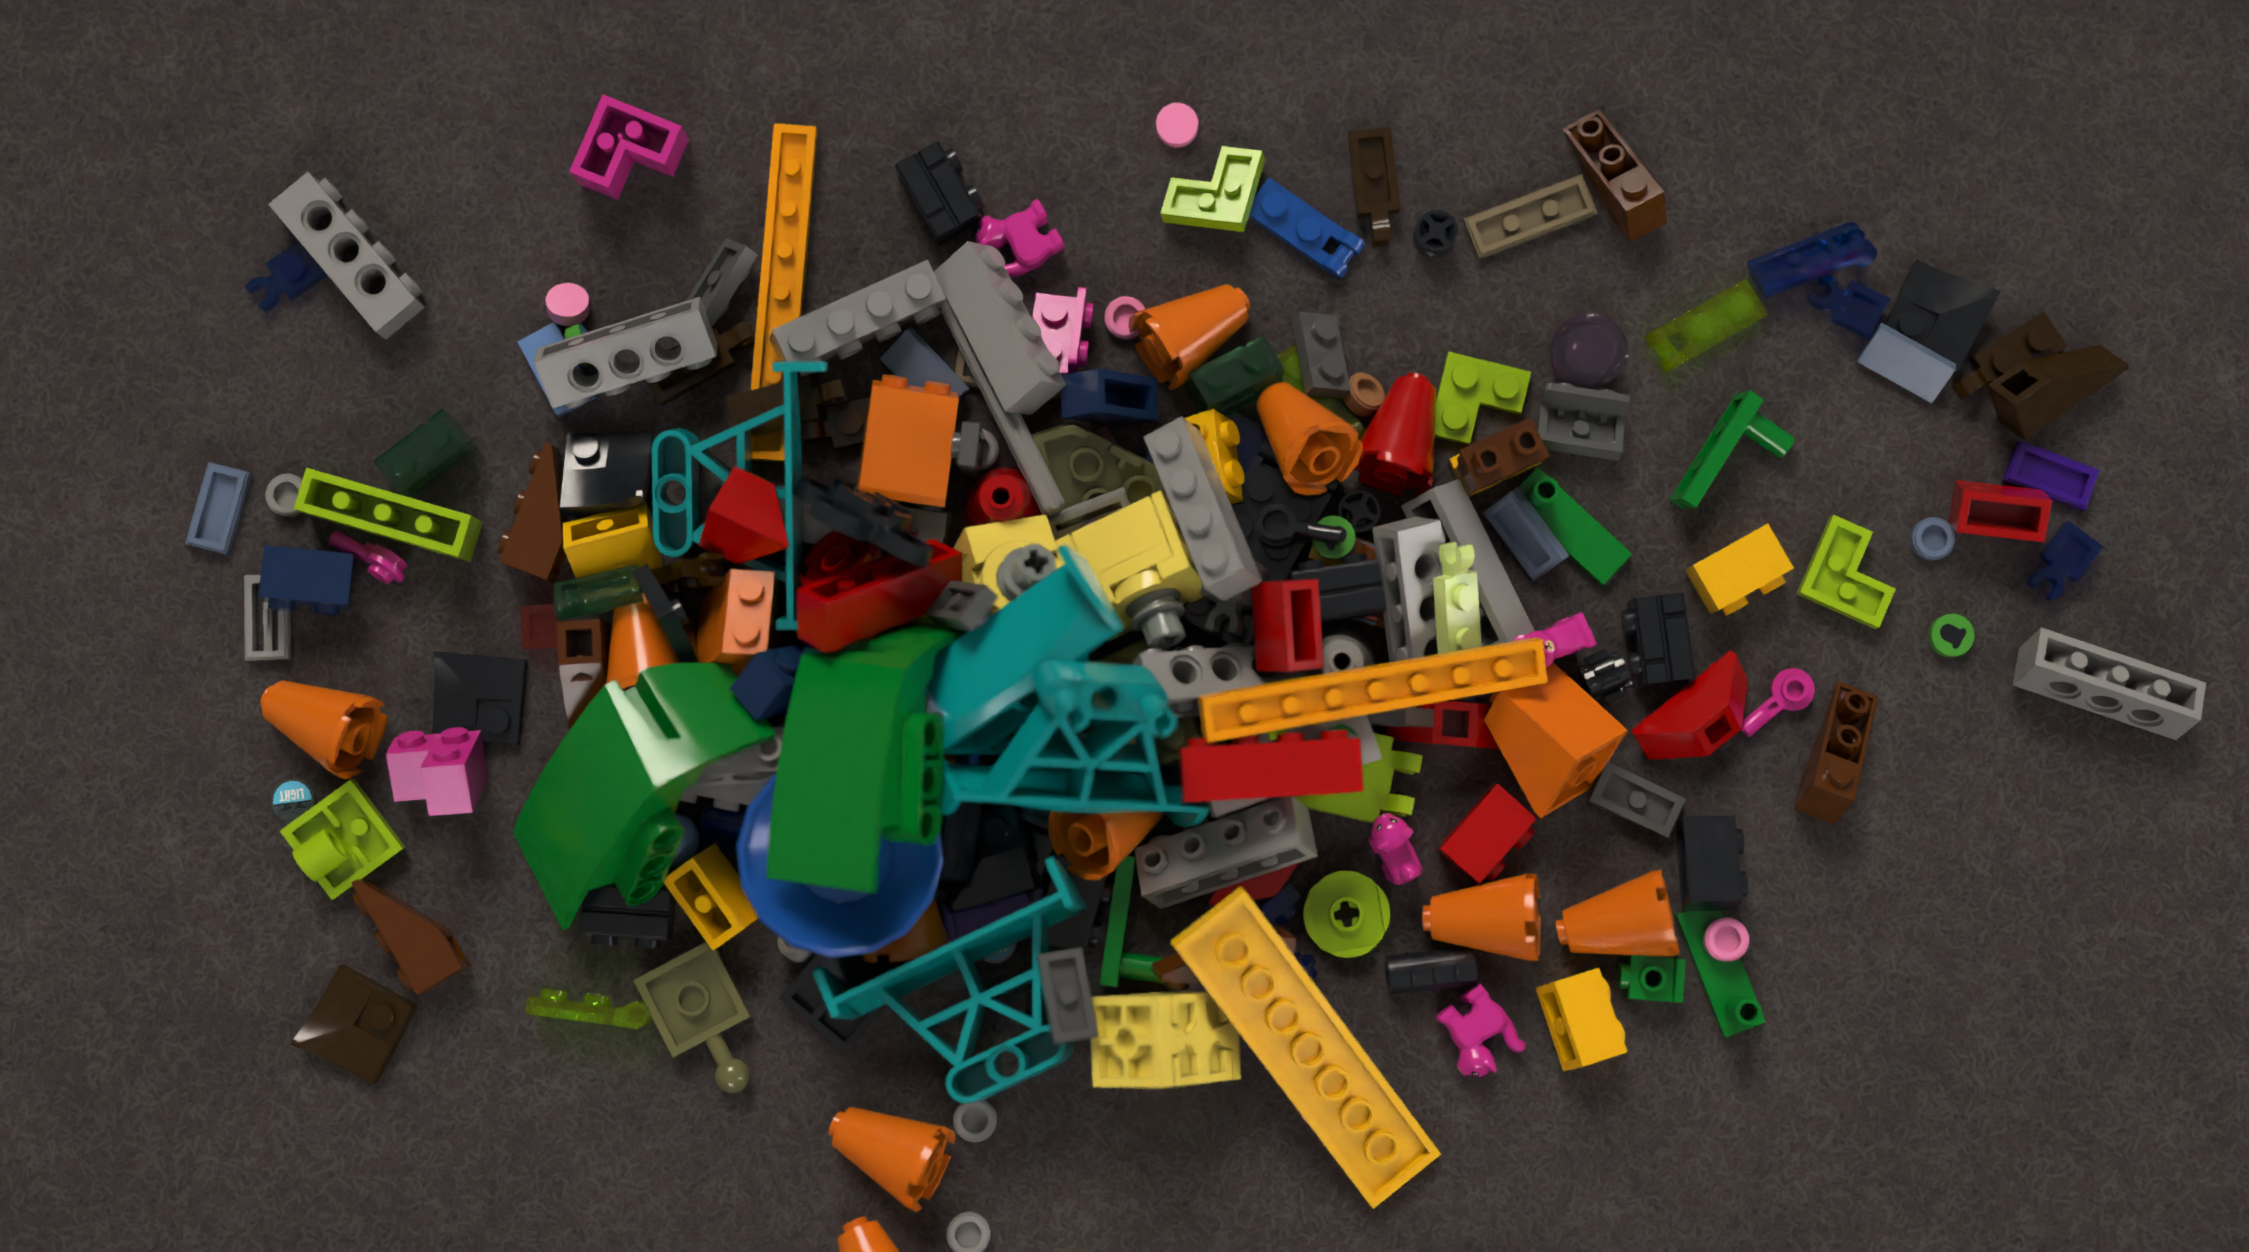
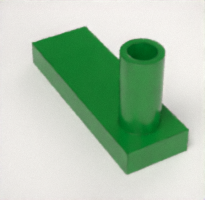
(1738, 419)
(1574, 528)
(1115, 962)
(1723, 982)

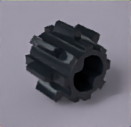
(1604, 676)

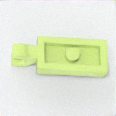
(1457, 600)

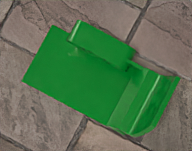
(858, 759)
(617, 779)

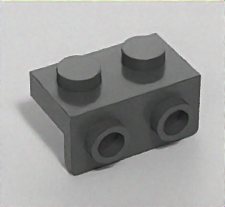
(1582, 420)

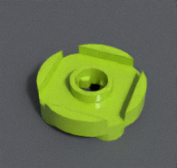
(1366, 928)

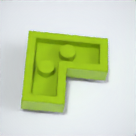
(1224, 200)
(1472, 383)
(1834, 578)

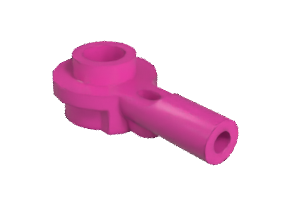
(383, 562)
(1789, 691)

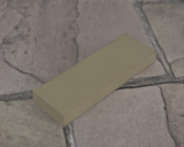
(1530, 216)

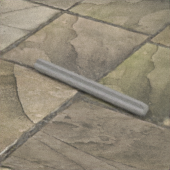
(1012, 427)

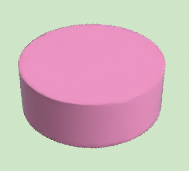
(1177, 125)
(567, 304)
(1118, 316)
(1725, 939)

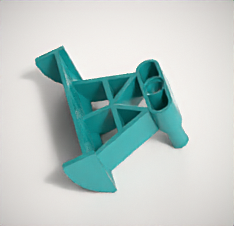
(677, 458)
(988, 671)
(1132, 707)
(977, 1076)

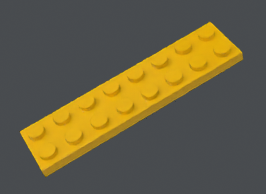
(1305, 1047)

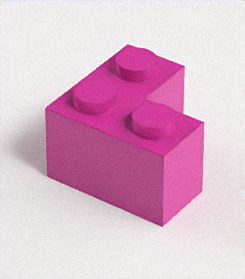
(621, 137)
(440, 767)

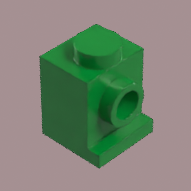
(1671, 978)

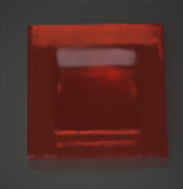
(539, 627)

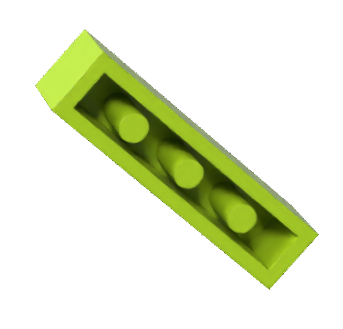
(388, 515)

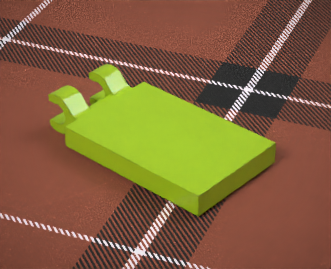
(1376, 783)

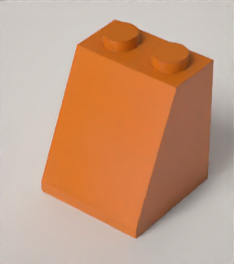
(908, 440)
(740, 618)
(1553, 738)

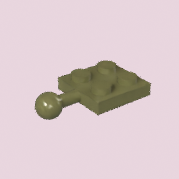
(694, 1003)

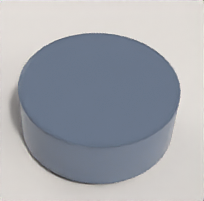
(1932, 538)

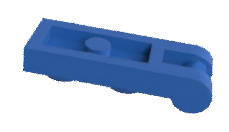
(1304, 228)

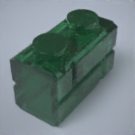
(1235, 378)
(425, 454)

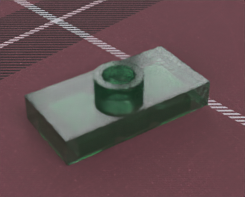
(596, 593)

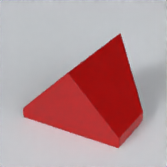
(744, 519)

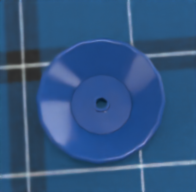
(830, 918)

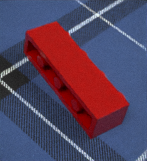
(873, 597)
(1270, 769)

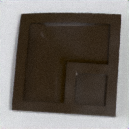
(356, 1024)

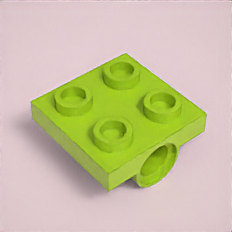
(341, 839)

